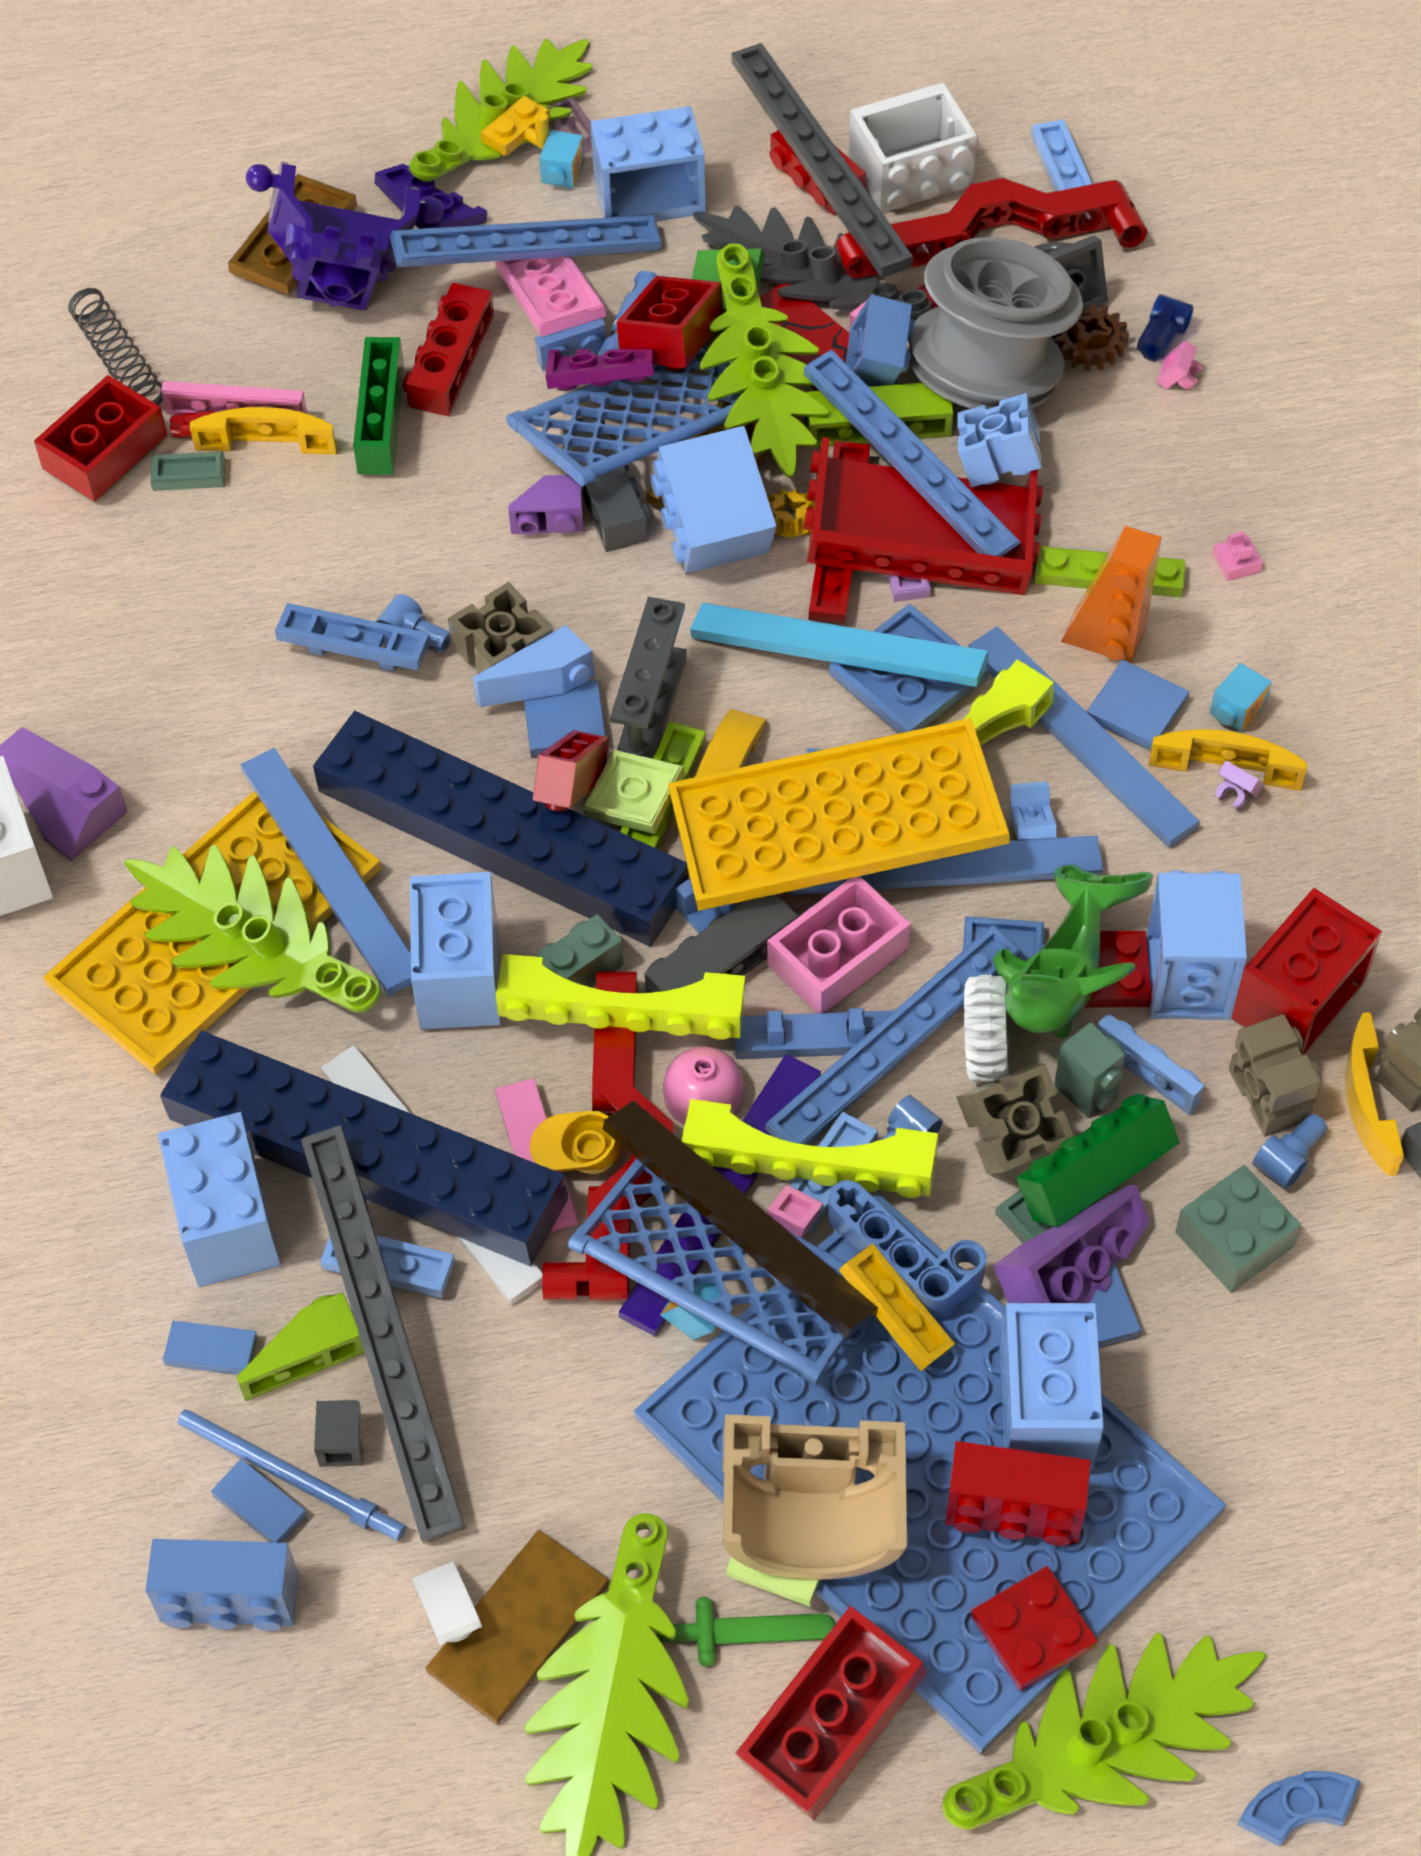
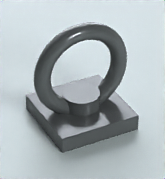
(1084, 266)

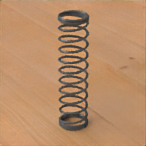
(87, 291)

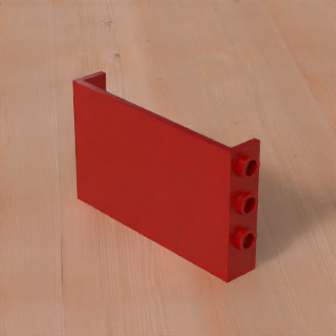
(880, 524)

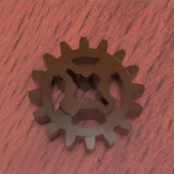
(1094, 339)

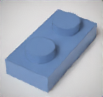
(584, 336)

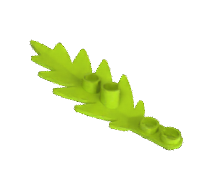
(542, 84)
(760, 365)
(246, 931)
(609, 1699)
(1112, 1735)

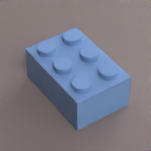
(222, 1583)

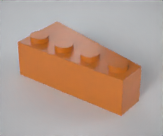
(1118, 600)

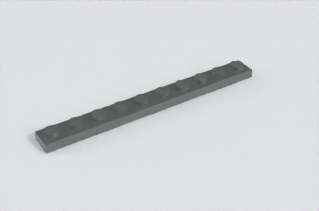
(822, 161)
(383, 1335)

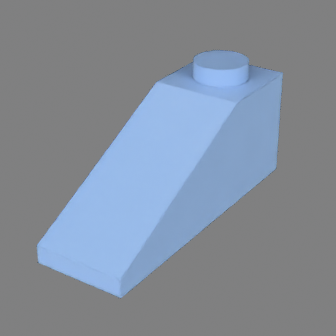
(537, 671)

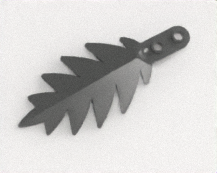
(804, 263)

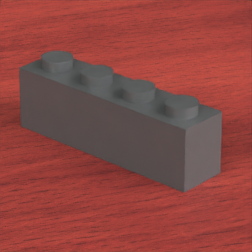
(613, 499)
(728, 946)

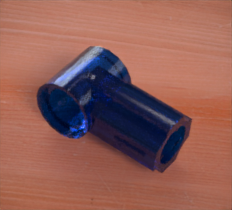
(1166, 321)

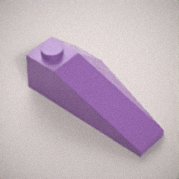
(62, 792)
(1074, 1259)

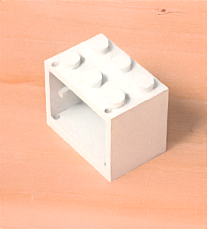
(912, 147)
(21, 870)

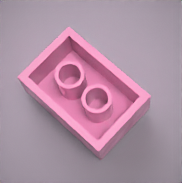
(838, 944)

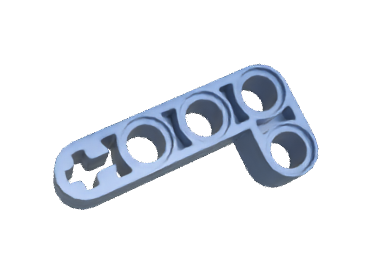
(902, 1245)

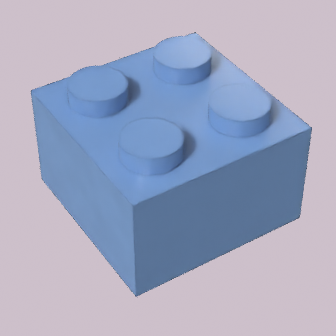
(880, 341)

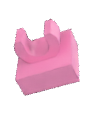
(1179, 367)
(1237, 556)
(795, 1210)

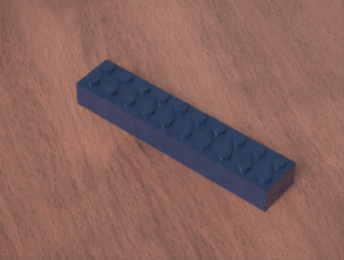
(501, 827)
(397, 1155)

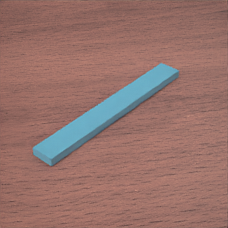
(840, 644)

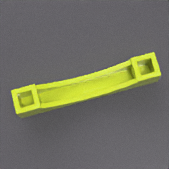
(1015, 700)
(703, 1008)
(894, 1164)

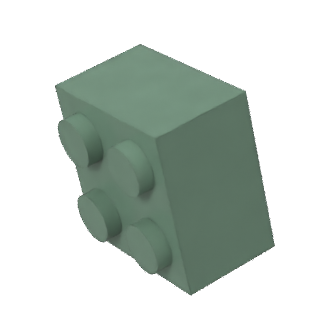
(1237, 1228)

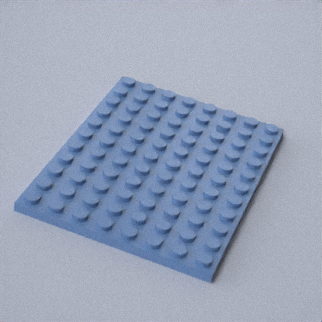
(1135, 1523)

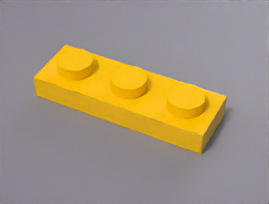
(897, 1307)

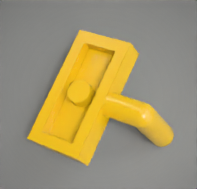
(517, 124)

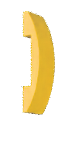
(264, 424)
(732, 742)
(1245, 751)
(1377, 1136)

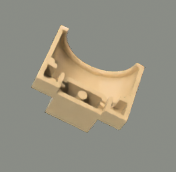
(807, 1510)

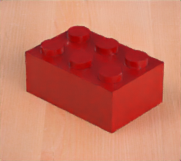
(671, 319)
(100, 438)
(1017, 1493)

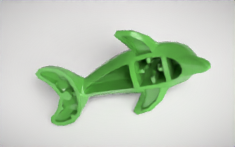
(1065, 972)

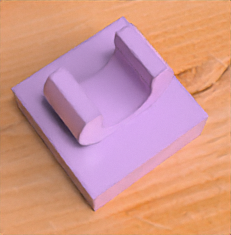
(1240, 781)

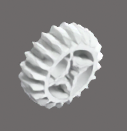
(986, 1029)

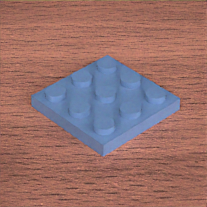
(902, 699)

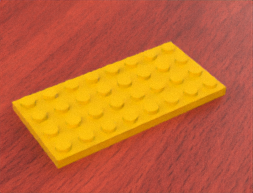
(837, 814)
(130, 982)

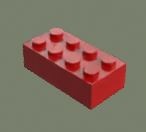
(831, 1712)

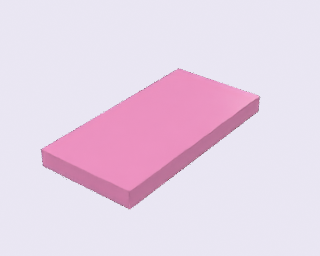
(551, 292)

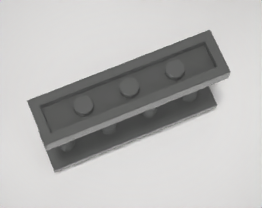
(650, 678)

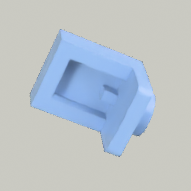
(1032, 811)

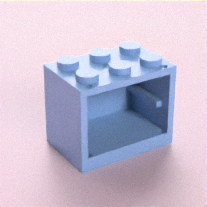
(649, 165)
(713, 500)
(1196, 945)
(454, 950)
(218, 1199)
(1051, 1379)

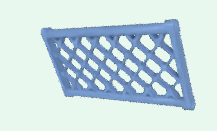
(626, 451)
(681, 1288)

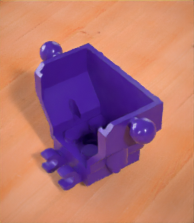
(334, 249)

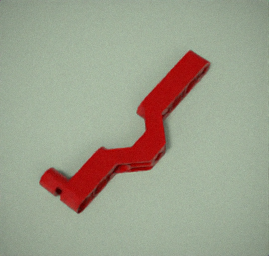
(1008, 202)
(611, 1090)

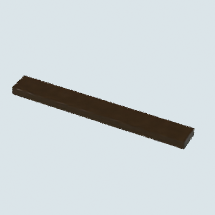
(740, 1219)

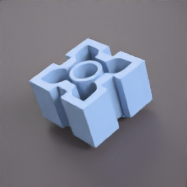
(999, 440)

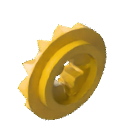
(784, 521)

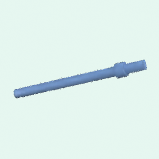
(360, 1511)

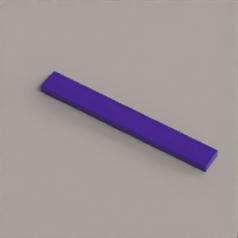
(785, 1084)

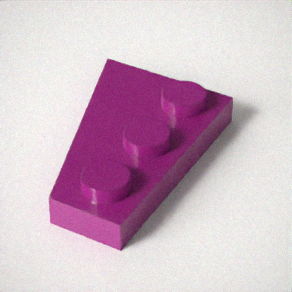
(587, 368)

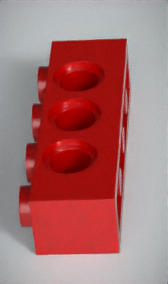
(449, 349)

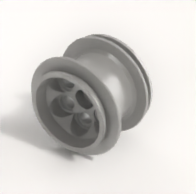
(993, 323)

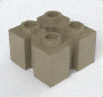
(496, 628)
(1402, 1063)
(1275, 1074)
(1008, 1142)

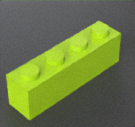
(914, 403)

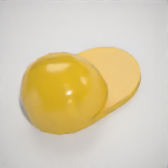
(574, 1143)

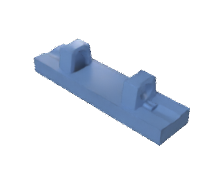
(352, 637)
(804, 1033)

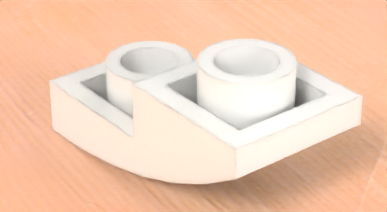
(447, 1603)

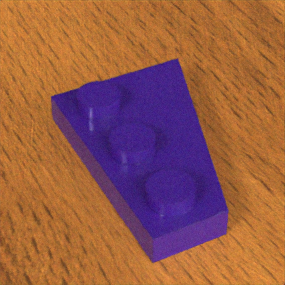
(456, 213)

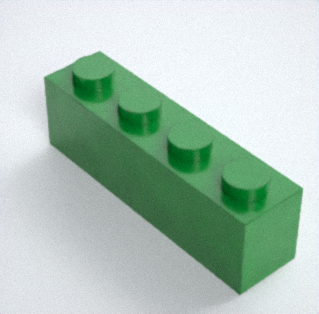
(378, 405)
(1097, 1160)

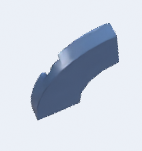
(1299, 1801)

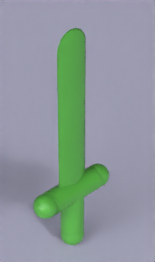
(754, 1629)

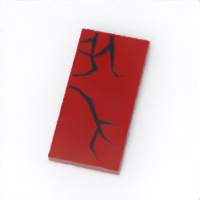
(810, 323)

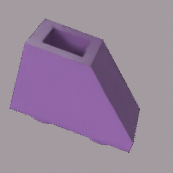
(548, 507)

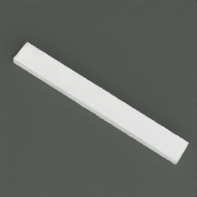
(509, 1276)

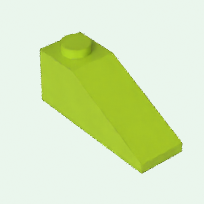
(309, 1343)

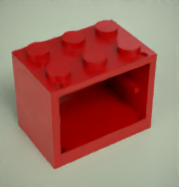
(1308, 968)

